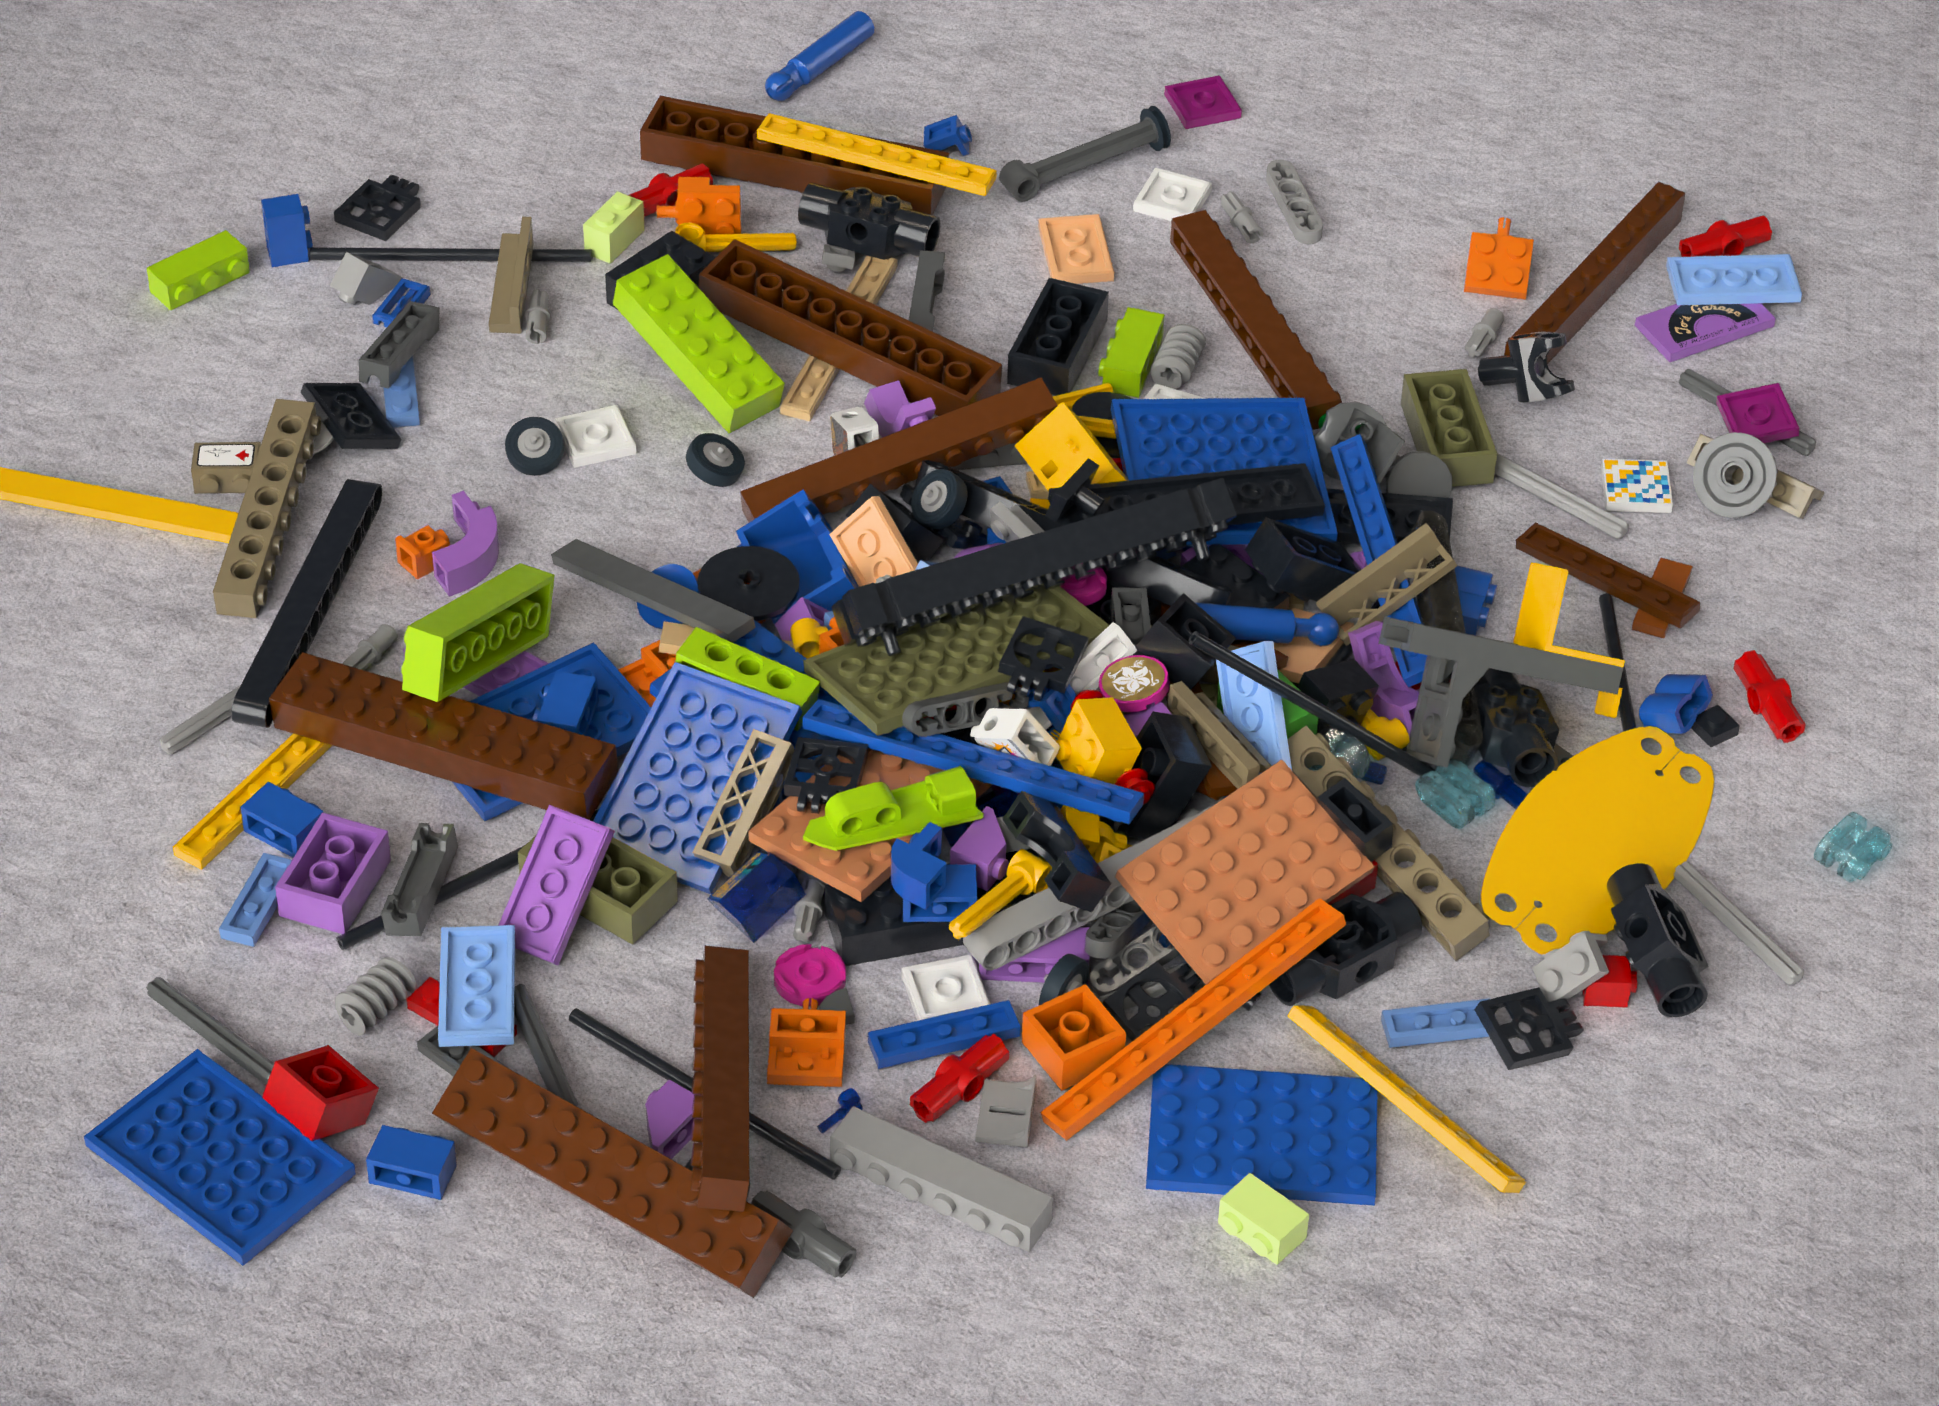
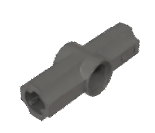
(809, 1236)

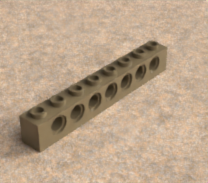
(266, 509)
(1454, 934)

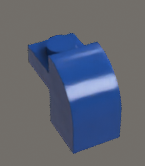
(916, 869)

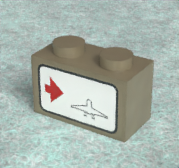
(223, 466)

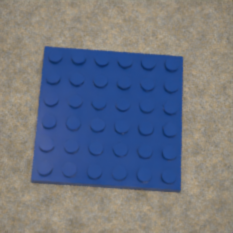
(1220, 435)

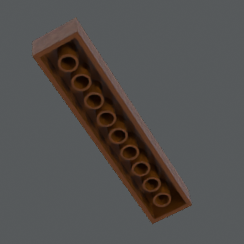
(727, 143)
(846, 329)
(444, 737)
(609, 1171)

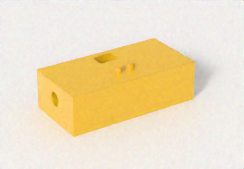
(1061, 447)

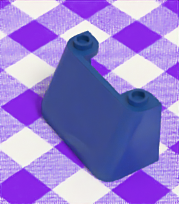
(802, 536)

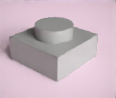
(838, 258)

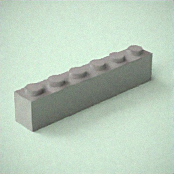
(941, 1179)

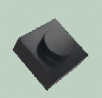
(1715, 726)

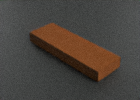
(1672, 575)

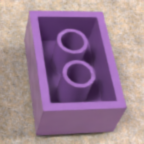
(333, 873)

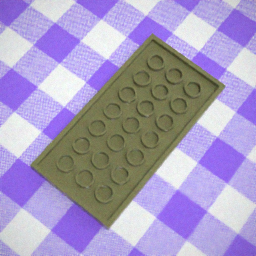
(943, 657)

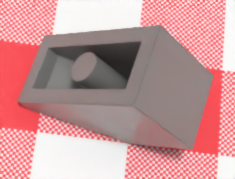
(363, 280)

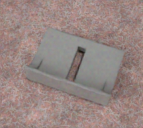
(1006, 1098)

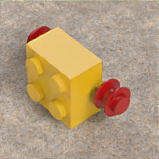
(1101, 744)

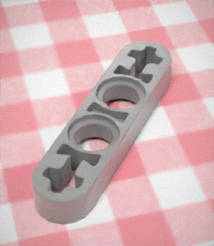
(1288, 202)

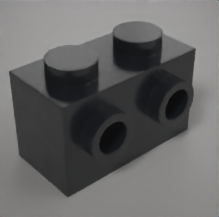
(1358, 819)

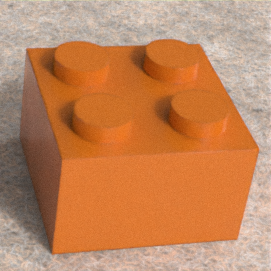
(1072, 1036)

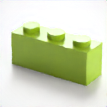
(198, 270)
(1132, 351)

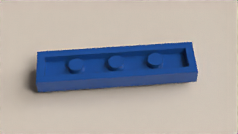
(942, 1034)

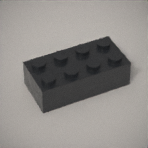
(1058, 336)

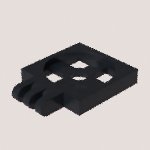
(382, 195)
(1034, 676)
(820, 791)
(1177, 992)
(1548, 1018)

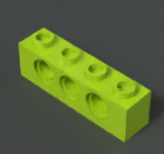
(740, 665)

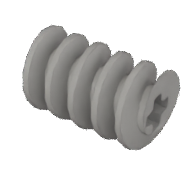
(1178, 356)
(374, 994)

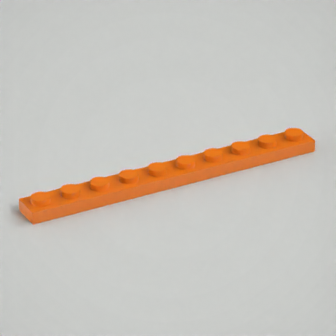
(1192, 1019)

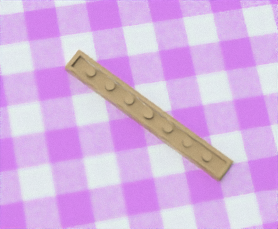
(818, 375)

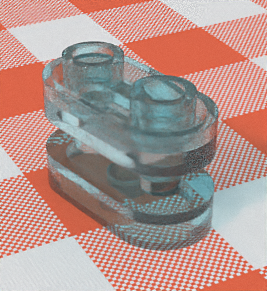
(1455, 793)
(1853, 847)

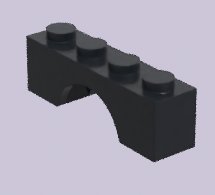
(1074, 872)

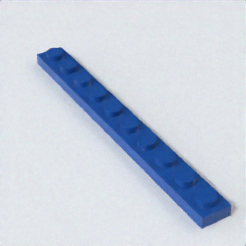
(1375, 534)
(981, 764)

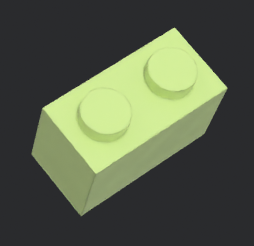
(614, 227)
(1263, 1218)

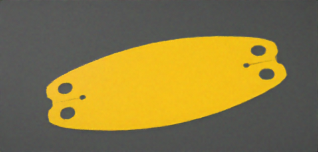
(1587, 824)

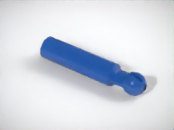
(820, 56)
(1272, 624)

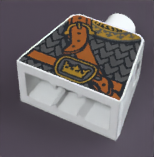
(852, 429)

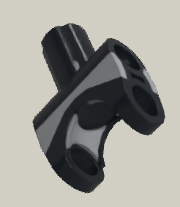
(1527, 367)

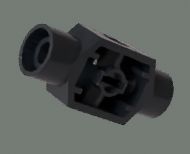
(868, 221)
(1516, 727)
(1658, 940)
(1355, 952)

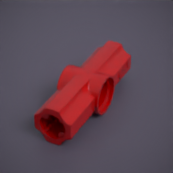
(664, 188)
(1726, 238)
(1769, 696)
(959, 1078)

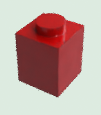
(1614, 987)

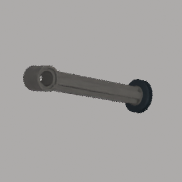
(1025, 179)

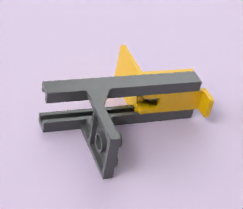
(1470, 656)

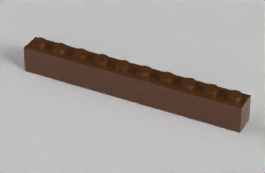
(1607, 266)
(1251, 314)
(898, 457)
(721, 1079)

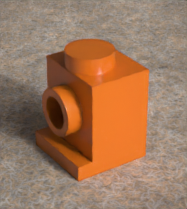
(416, 550)

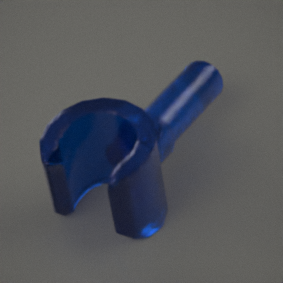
(847, 1100)

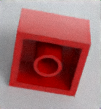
(320, 1092)

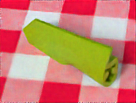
(880, 814)

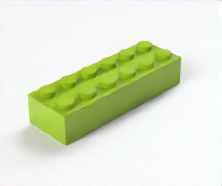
(698, 343)
(477, 632)

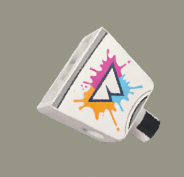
(1015, 734)

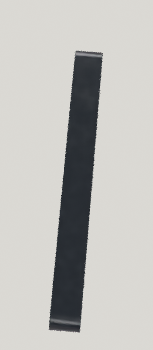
(1160, 577)
(308, 599)

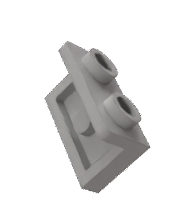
(1012, 523)
(1572, 967)

